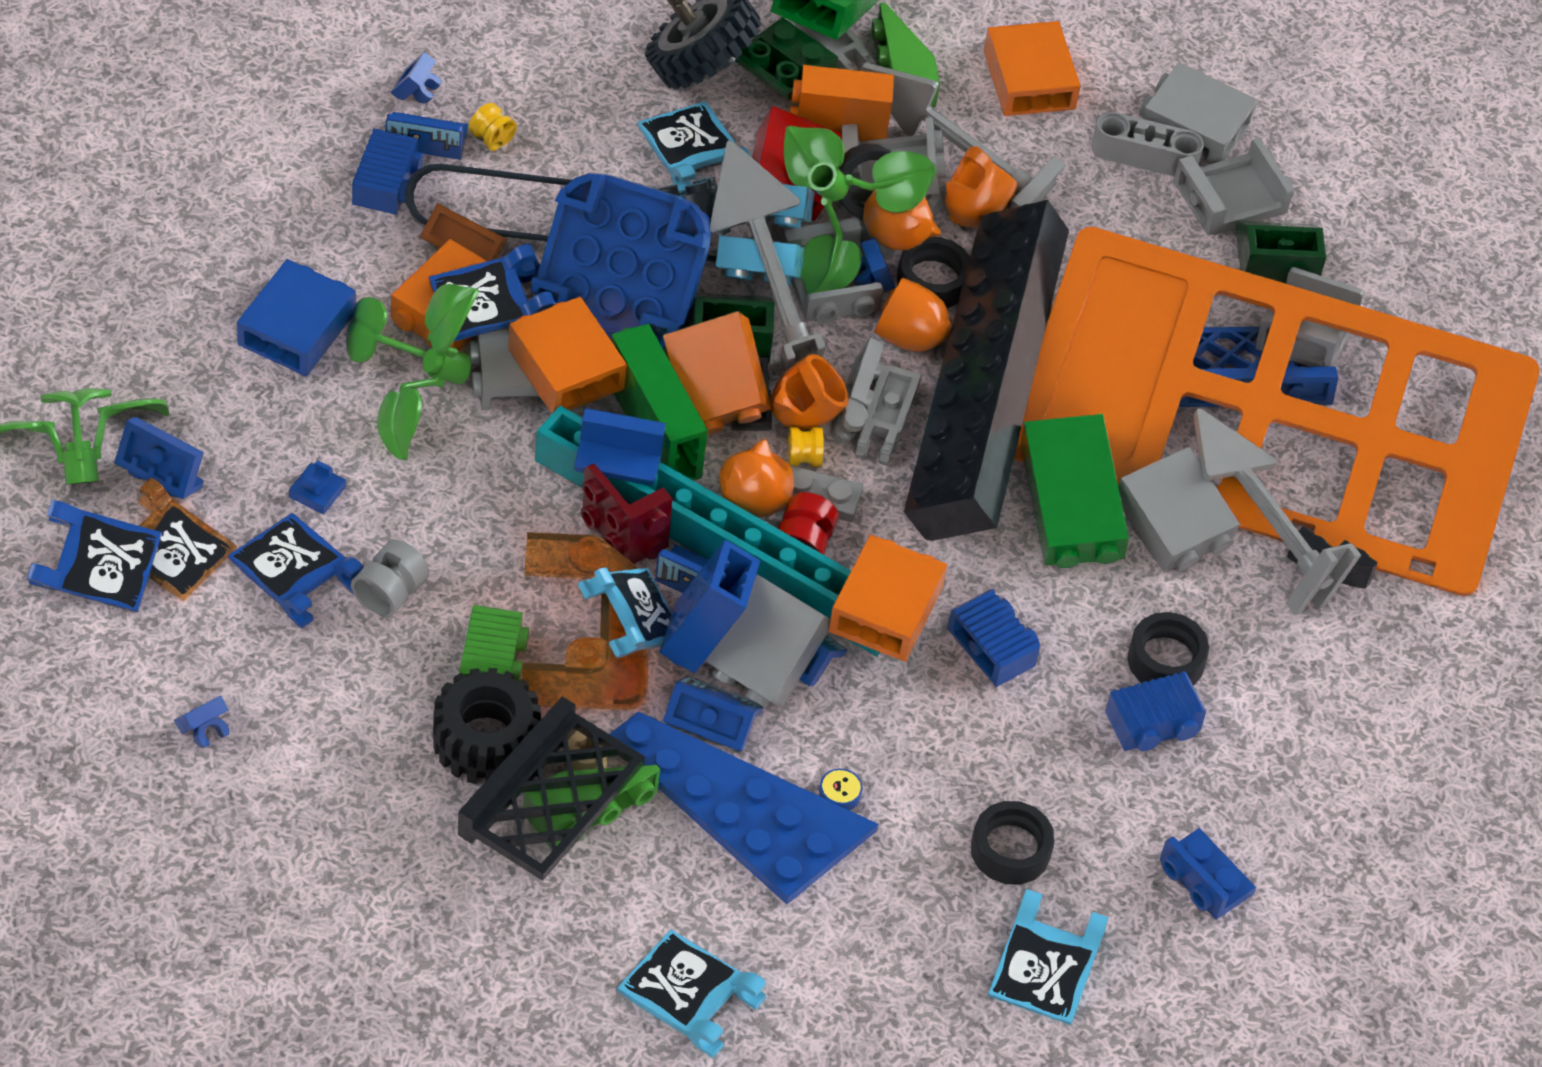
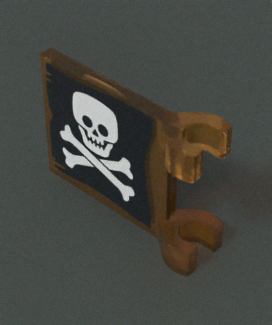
(187, 547)

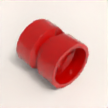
(810, 520)

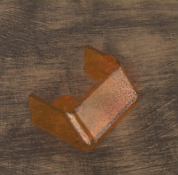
(591, 671)

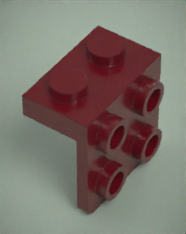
(632, 529)

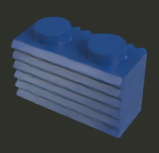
(385, 171)
(994, 637)
(1155, 712)

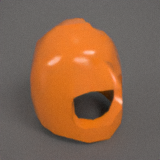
(977, 189)
(899, 230)
(914, 318)
(809, 394)
(757, 480)

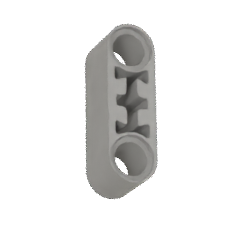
(1144, 143)

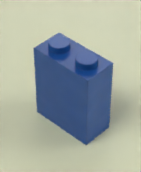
(296, 317)
(709, 606)

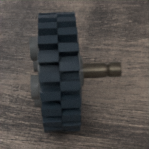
(701, 39)

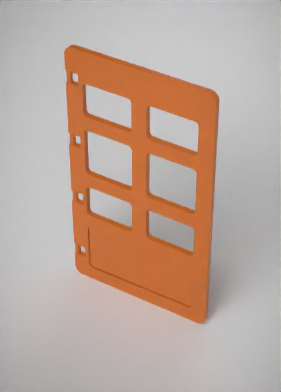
(1127, 349)

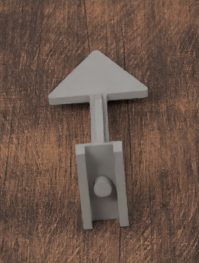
(912, 105)
(747, 196)
(1229, 454)

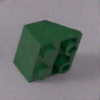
(779, 56)
(1275, 248)
(758, 310)

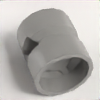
(390, 578)

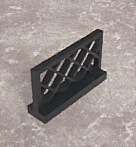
(517, 776)

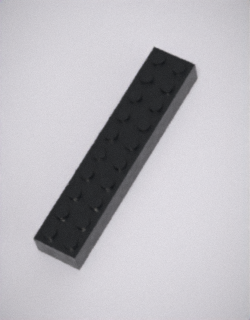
(987, 372)

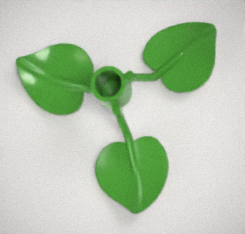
(814, 162)
(444, 318)
(79, 457)

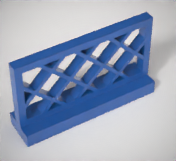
(1305, 383)

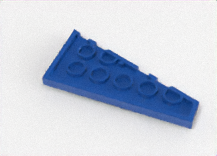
(759, 818)

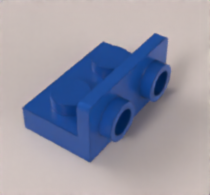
(160, 456)
(1206, 873)

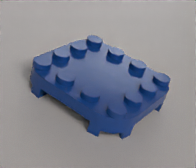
(626, 253)

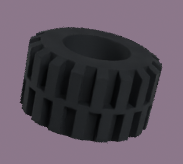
(482, 697)

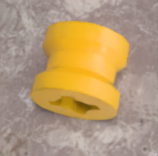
(492, 126)
(805, 446)

